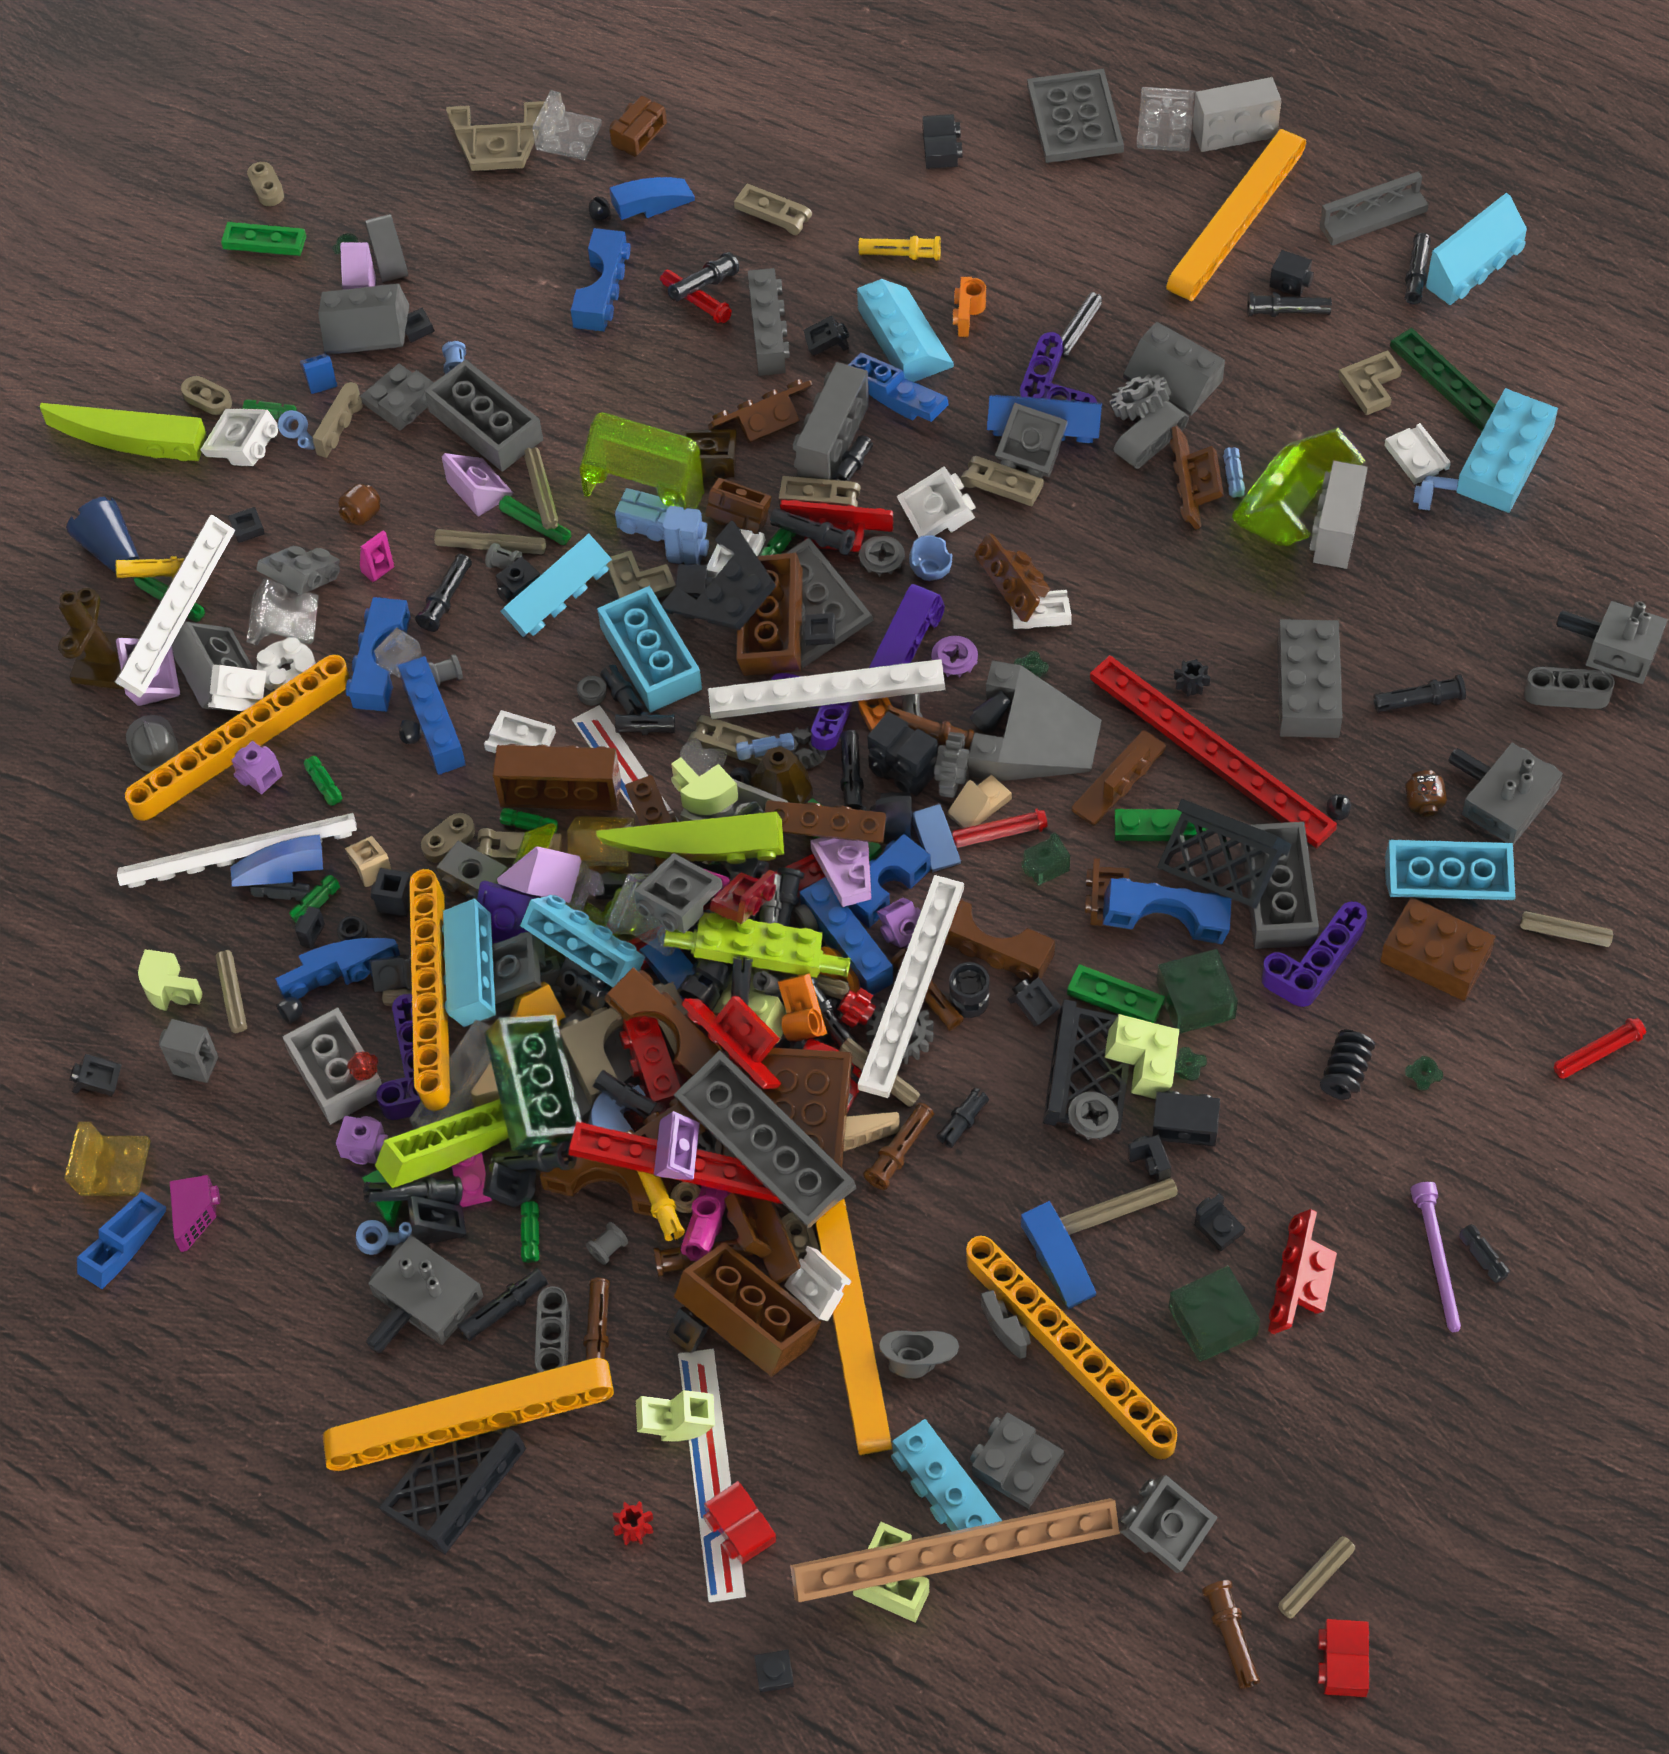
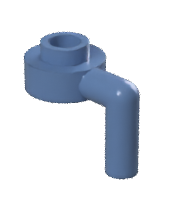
(284, 425)
(1424, 493)
(384, 1238)

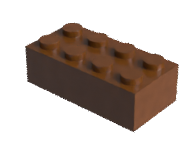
(773, 633)
(557, 777)
(747, 1308)

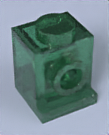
(1046, 860)

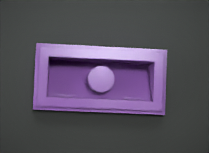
(676, 1147)

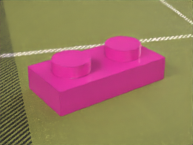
(473, 1177)

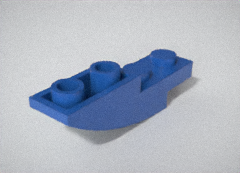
(897, 393)
(334, 960)

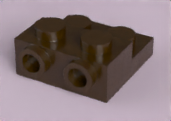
(716, 451)

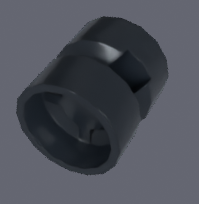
(712, 974)
(969, 989)

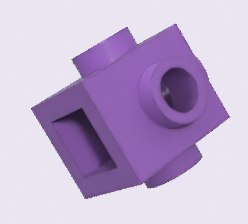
(256, 767)
(899, 922)
(360, 1139)

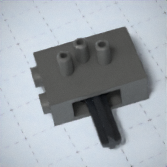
(1622, 642)
(1509, 791)
(423, 1291)

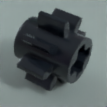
(1192, 677)

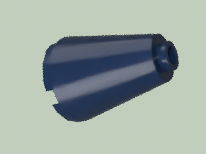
(103, 532)

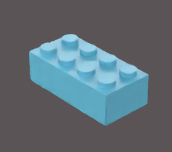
(1507, 450)
(649, 649)

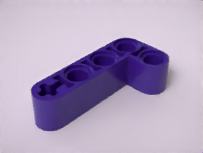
(915, 614)
(1321, 952)
(403, 1087)

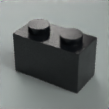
(1186, 1118)

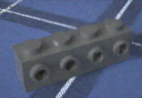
(766, 321)

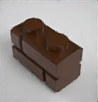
(637, 125)
(738, 503)

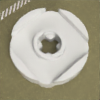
(280, 653)

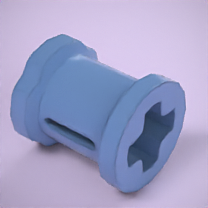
(454, 354)

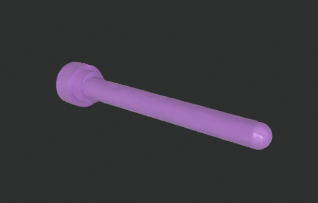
(1425, 1197)

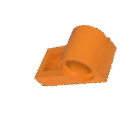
(971, 301)
(803, 1013)

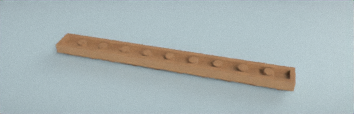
(954, 1550)

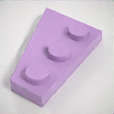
(845, 868)

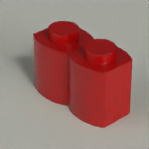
(739, 1523)
(1345, 1657)

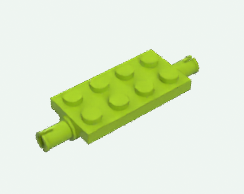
(769, 945)

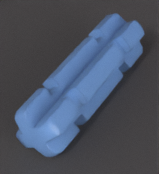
(1234, 472)
(760, 746)

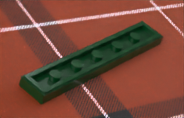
(1444, 377)

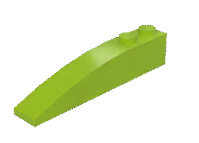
(130, 431)
(711, 839)
(441, 1144)

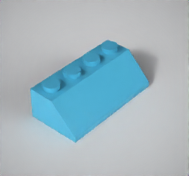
(1476, 250)
(902, 330)
(1450, 869)

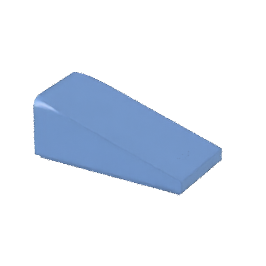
(936, 837)

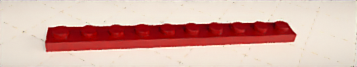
(1211, 750)

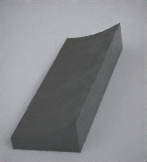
(765, 1139)

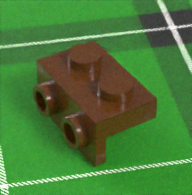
(1098, 879)

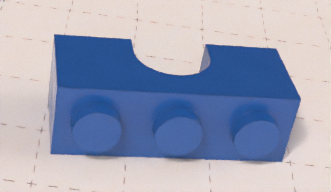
(900, 862)

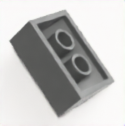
(363, 319)
(1187, 367)
(201, 647)

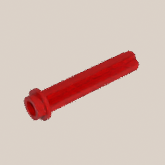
(720, 311)
(1000, 828)
(1572, 1063)

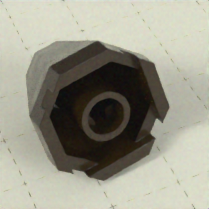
(783, 776)

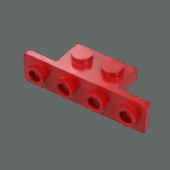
(843, 518)
(740, 1034)
(649, 1057)
(1303, 1275)

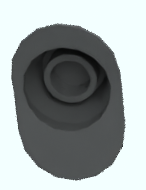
(151, 742)
(916, 1353)

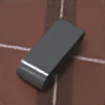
(386, 248)
(1150, 434)
(1582, 684)
(549, 1322)

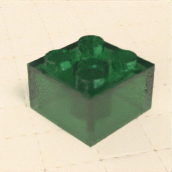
(1197, 991)
(1214, 1313)

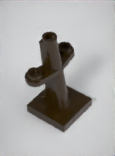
(94, 650)

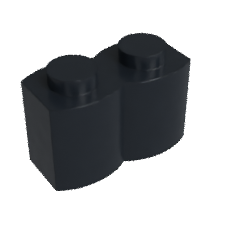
(940, 141)

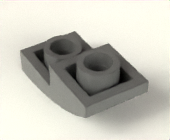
(1006, 1329)

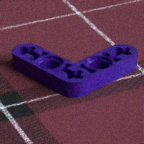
(1045, 388)
(821, 723)

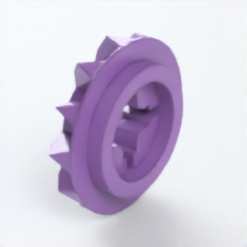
(948, 647)

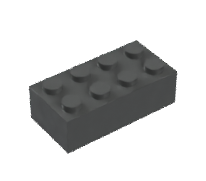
(483, 415)
(832, 423)
(1309, 678)
(1288, 905)

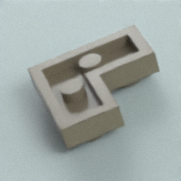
(1365, 381)
(628, 579)

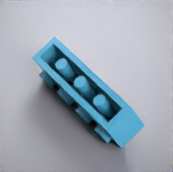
(555, 585)
(581, 939)
(468, 963)
(941, 1479)

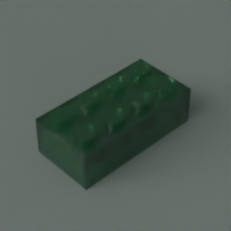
(532, 1080)

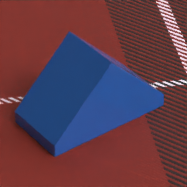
(319, 373)

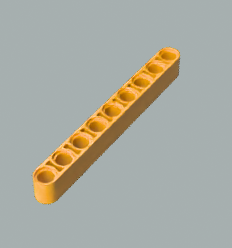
(1236, 215)
(224, 740)
(429, 991)
(854, 1336)
(1072, 1360)
(467, 1414)

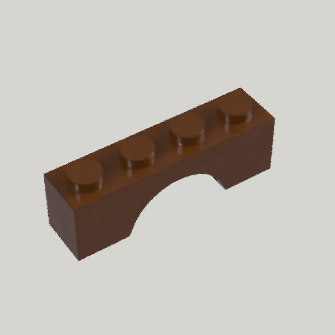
(1023, 954)
(637, 997)
(588, 1171)

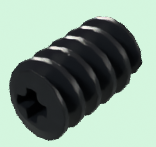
(1347, 1064)

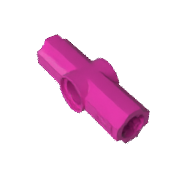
(704, 1223)

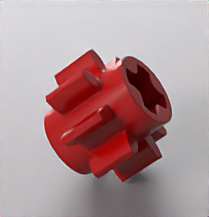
(856, 1007)
(633, 1513)

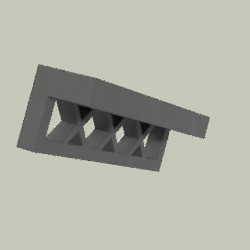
(1373, 212)

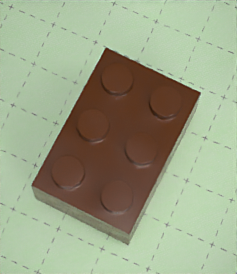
(1437, 949)

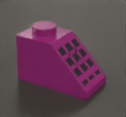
(192, 1208)

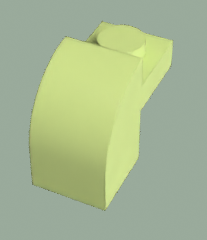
(706, 793)
(160, 980)
(676, 1419)

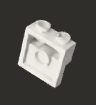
(241, 436)
(937, 504)

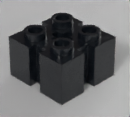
(902, 754)

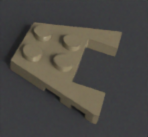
(495, 144)

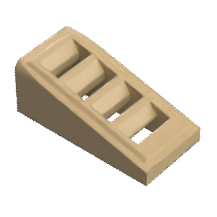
(869, 1128)

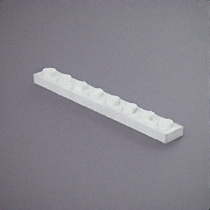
(175, 606)
(826, 689)
(225, 853)
(910, 987)

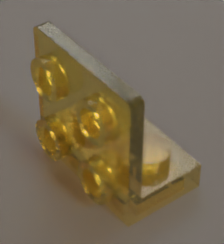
(106, 1163)

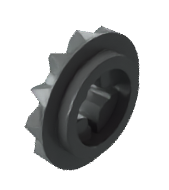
(871, 551)
(810, 757)
(1099, 1105)

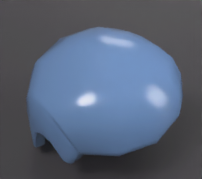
(930, 558)

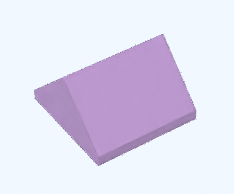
(474, 482)
(165, 681)
(544, 873)

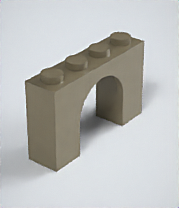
(585, 1042)

